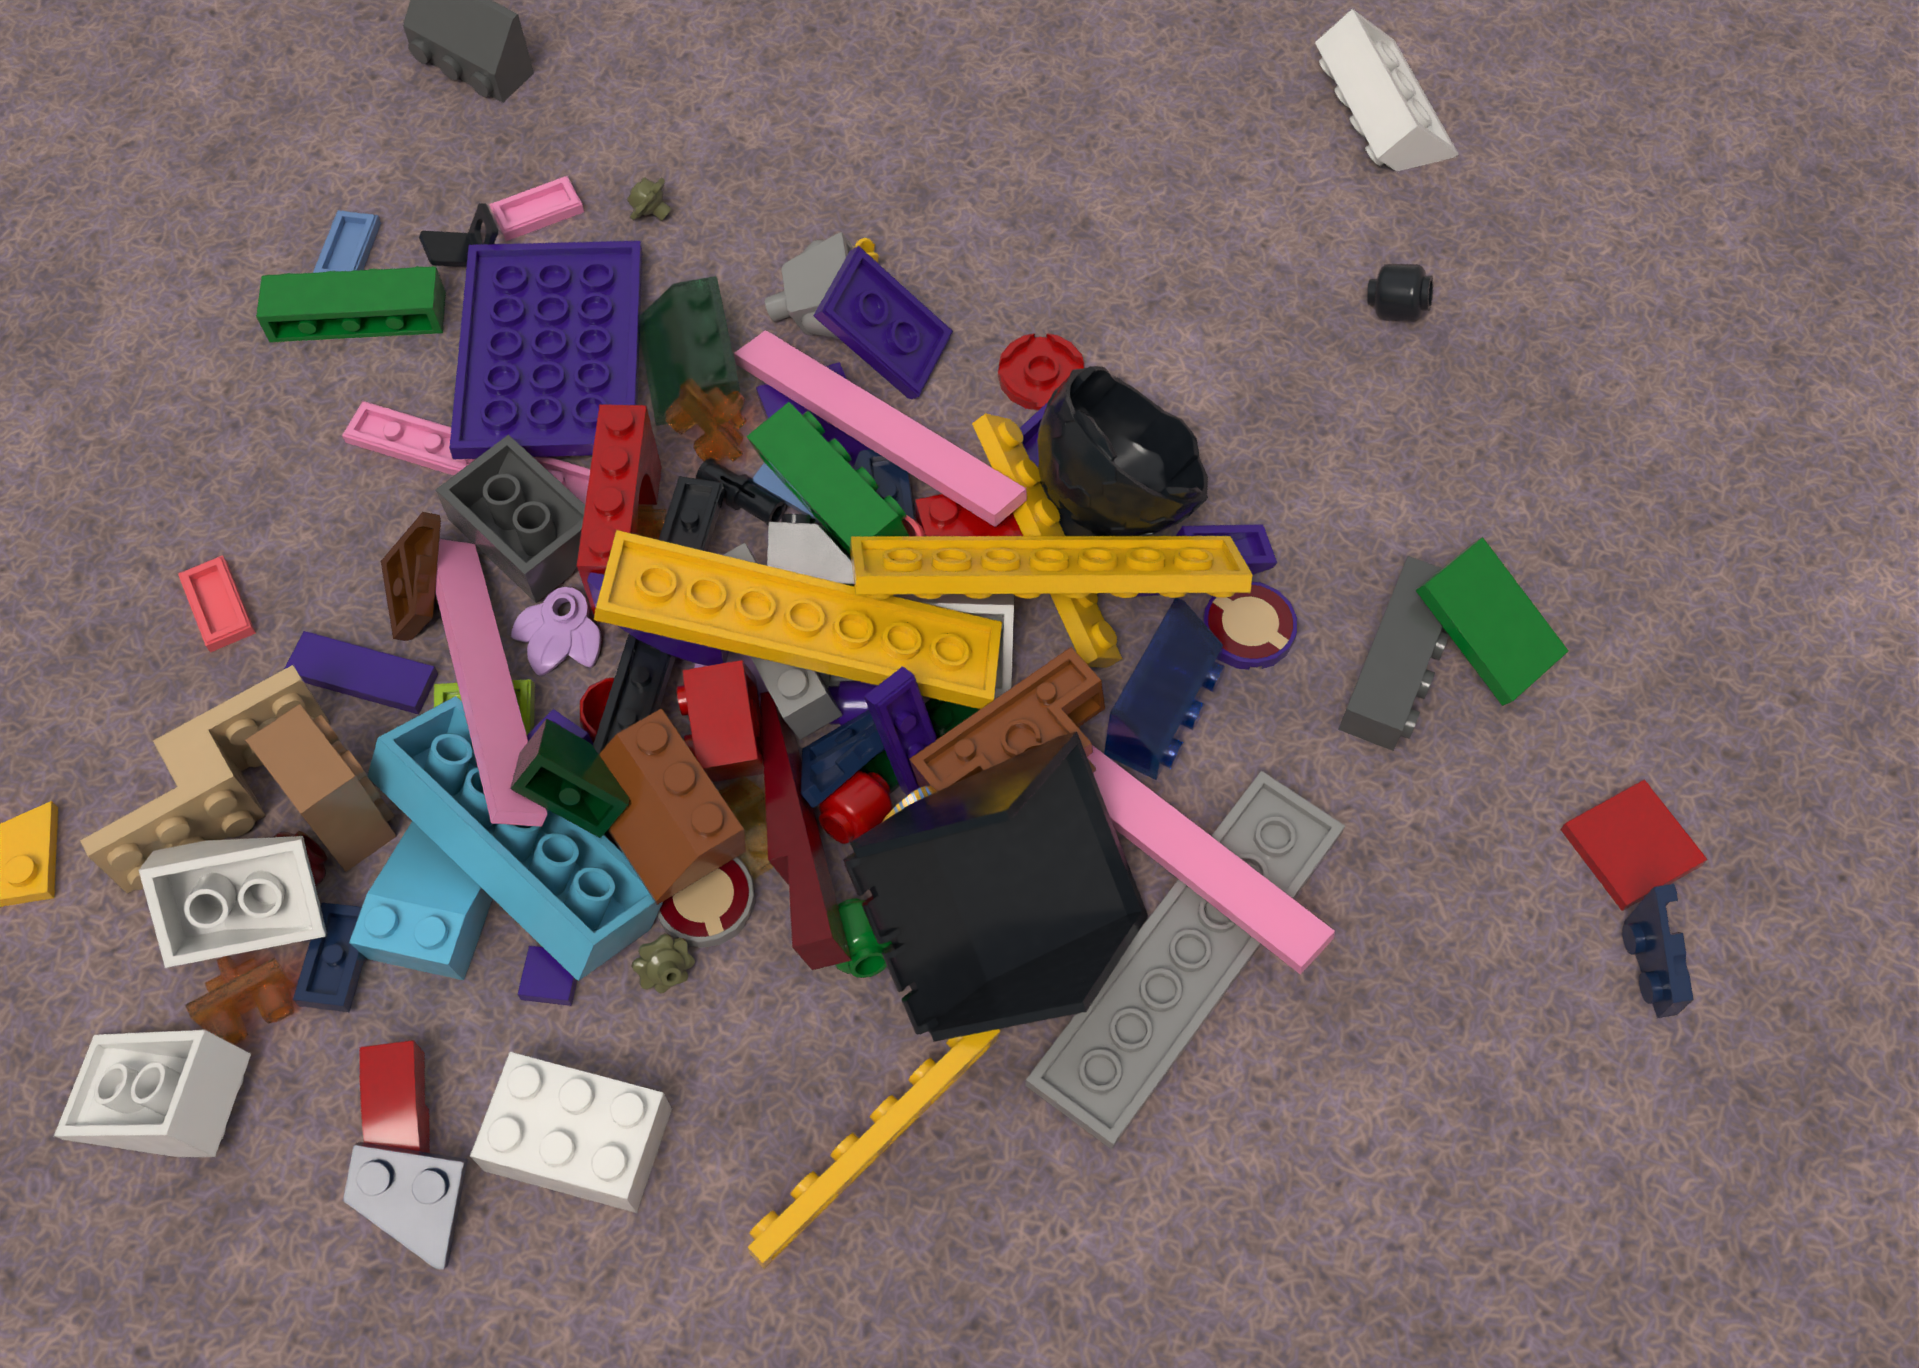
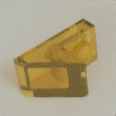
(749, 807)

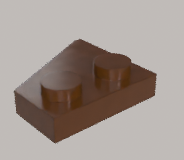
(411, 577)

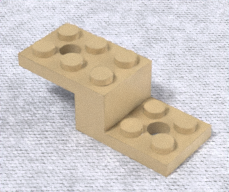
(211, 791)

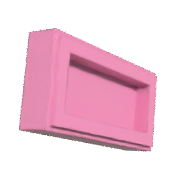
(536, 208)

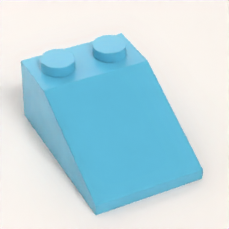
(422, 911)

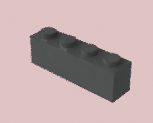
(1397, 663)

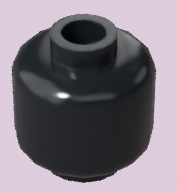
(1401, 292)

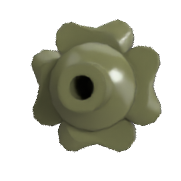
(647, 199)
(663, 963)

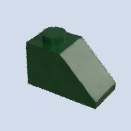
(569, 779)

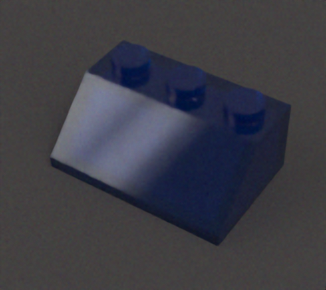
(1164, 693)

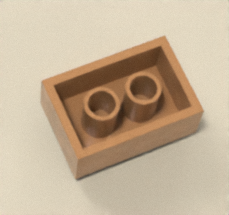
(325, 785)

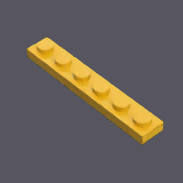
(1038, 516)
(856, 1154)

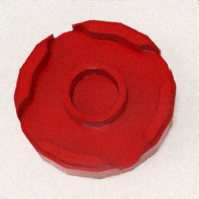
(1033, 382)

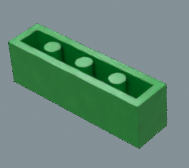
(351, 304)
(823, 478)

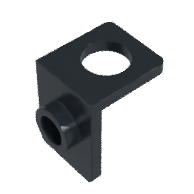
(452, 247)

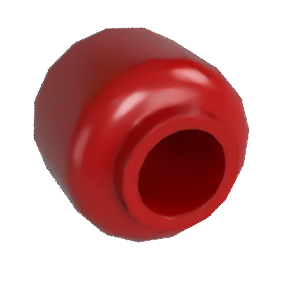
(855, 807)

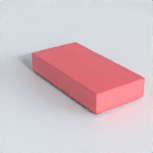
(216, 603)

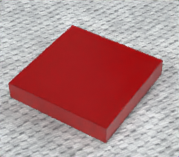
(1633, 844)

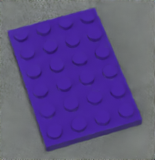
(545, 344)

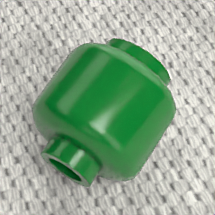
(862, 944)

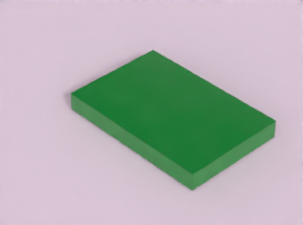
(1492, 621)

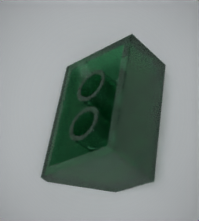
(684, 339)

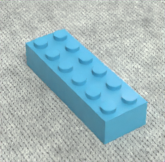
(552, 879)

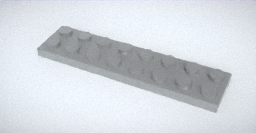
(1176, 970)

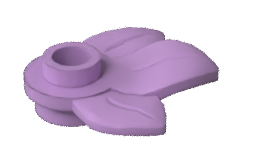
(555, 636)

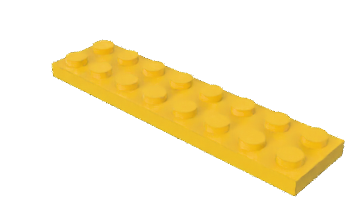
(1047, 566)
(797, 619)

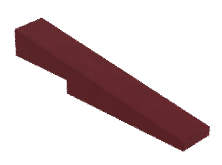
(797, 847)

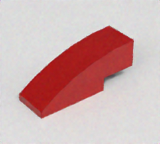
(394, 1096)

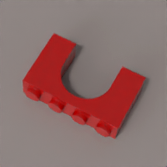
(621, 476)

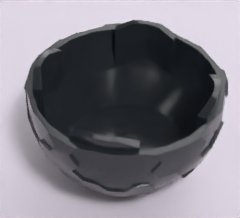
(1117, 457)

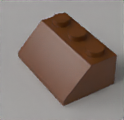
(675, 815)

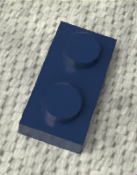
(331, 963)

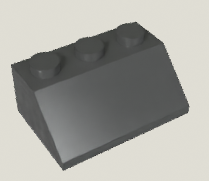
(470, 43)
(517, 516)

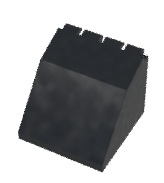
(1000, 894)

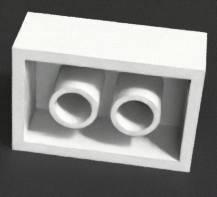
(572, 1132)

